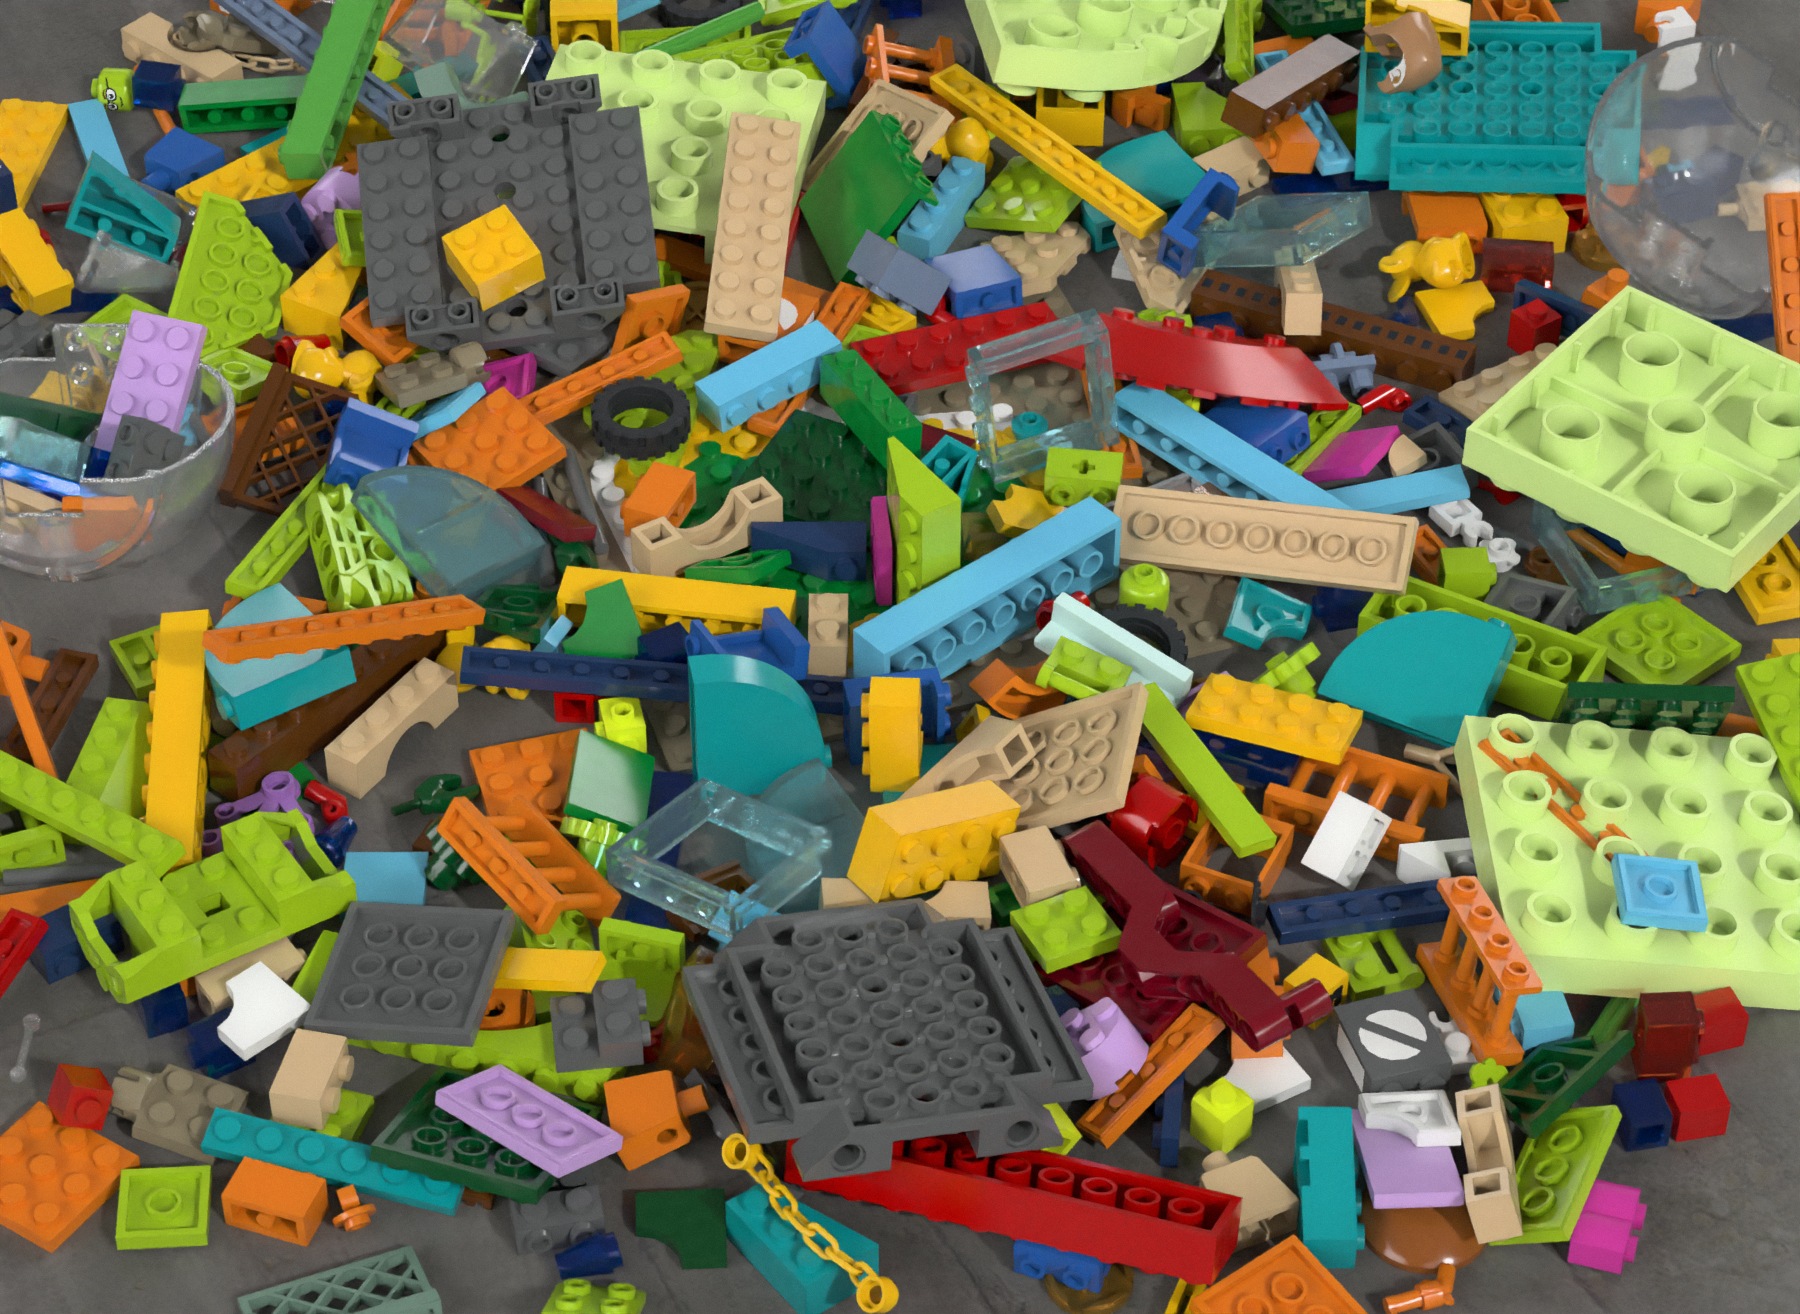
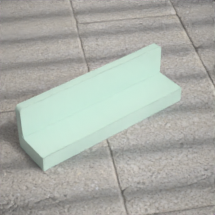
(1098, 633)

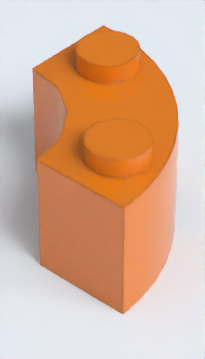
(1014, 690)

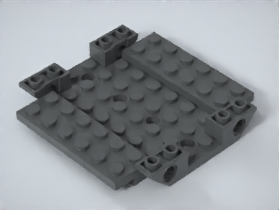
(575, 195)
(815, 1051)

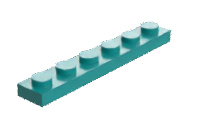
(332, 1158)

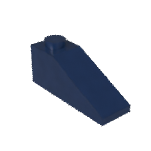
(817, 548)

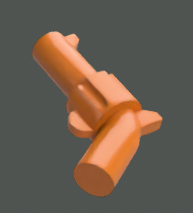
(1426, 1295)

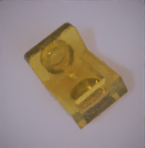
(979, 536)

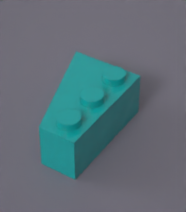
(123, 209)
(1325, 1185)
(785, 1259)

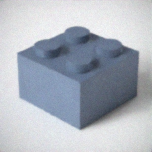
(897, 275)

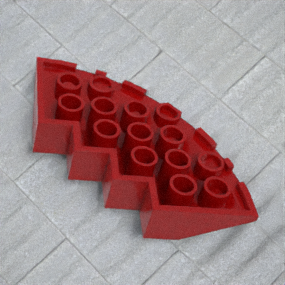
(1210, 363)

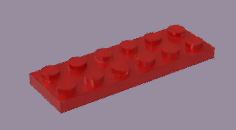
(939, 353)

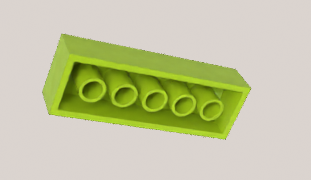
(1542, 658)

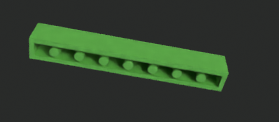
(332, 87)

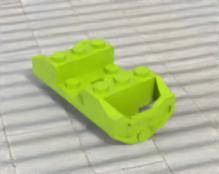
(212, 907)

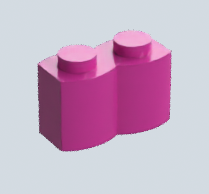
(1606, 1227)

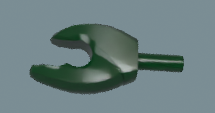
(573, 554)
(436, 795)

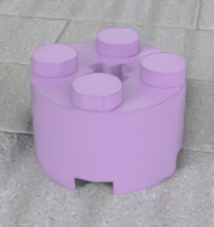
(331, 192)
(1105, 1044)

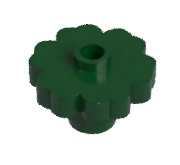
(445, 865)

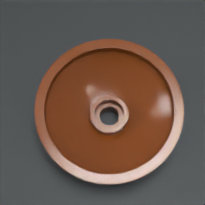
(1421, 1236)

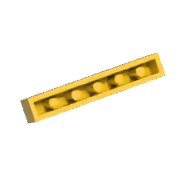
(666, 600)

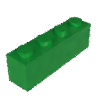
(239, 104)
(867, 404)

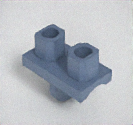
(1347, 369)

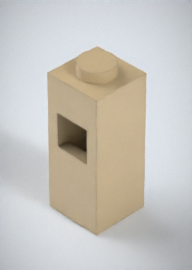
(278, 956)

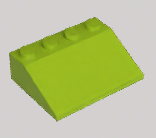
(758, 54)
(922, 523)
(113, 758)

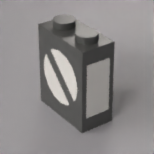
(1390, 1044)

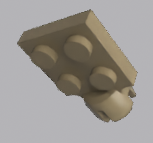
(212, 29)
(433, 375)
(173, 1106)

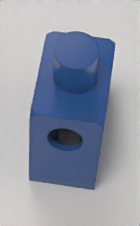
(180, 160)

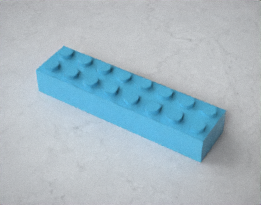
(992, 596)

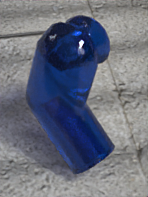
(1406, 312)

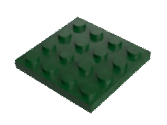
(1316, 17)
(820, 471)
(1646, 706)
(447, 1149)

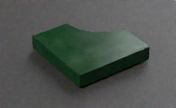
(686, 1222)

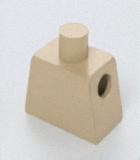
(1267, 1202)

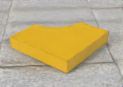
(1455, 309)
(1020, 511)

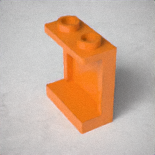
(1446, 215)

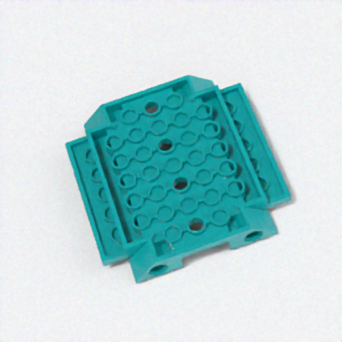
(1512, 127)

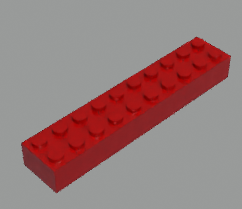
(1052, 1203)

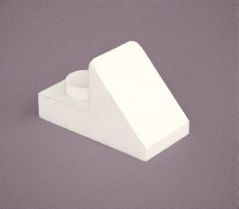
(1435, 860)

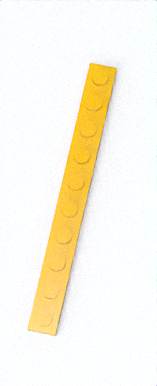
(1049, 151)

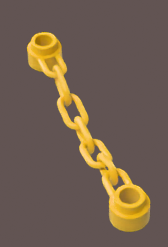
(741, 1156)

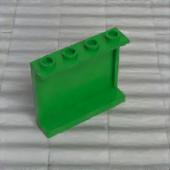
(864, 188)

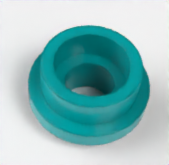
(1028, 425)

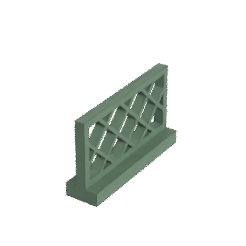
(370, 1270)

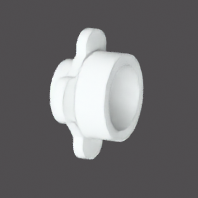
(1501, 552)

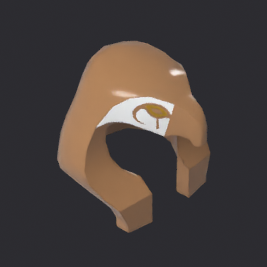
(1416, 50)

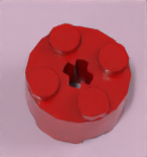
(1154, 820)

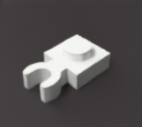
(1463, 519)
(1456, 1044)

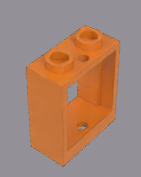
(1225, 889)

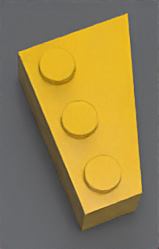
(31, 266)
(892, 733)

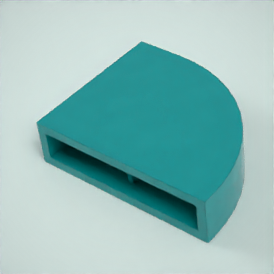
(1151, 167)
(1423, 672)
(269, 687)
(749, 723)

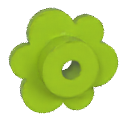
(1486, 1073)

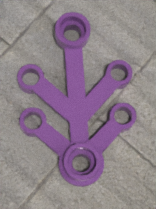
(277, 791)

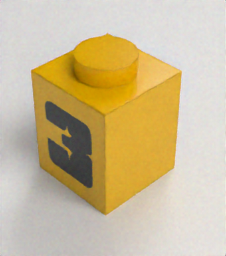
(1331, 976)

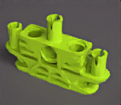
(351, 557)

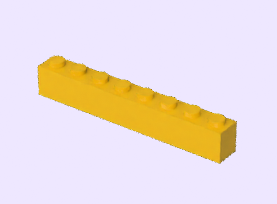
(179, 732)

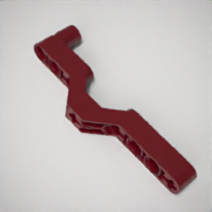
(1166, 973)

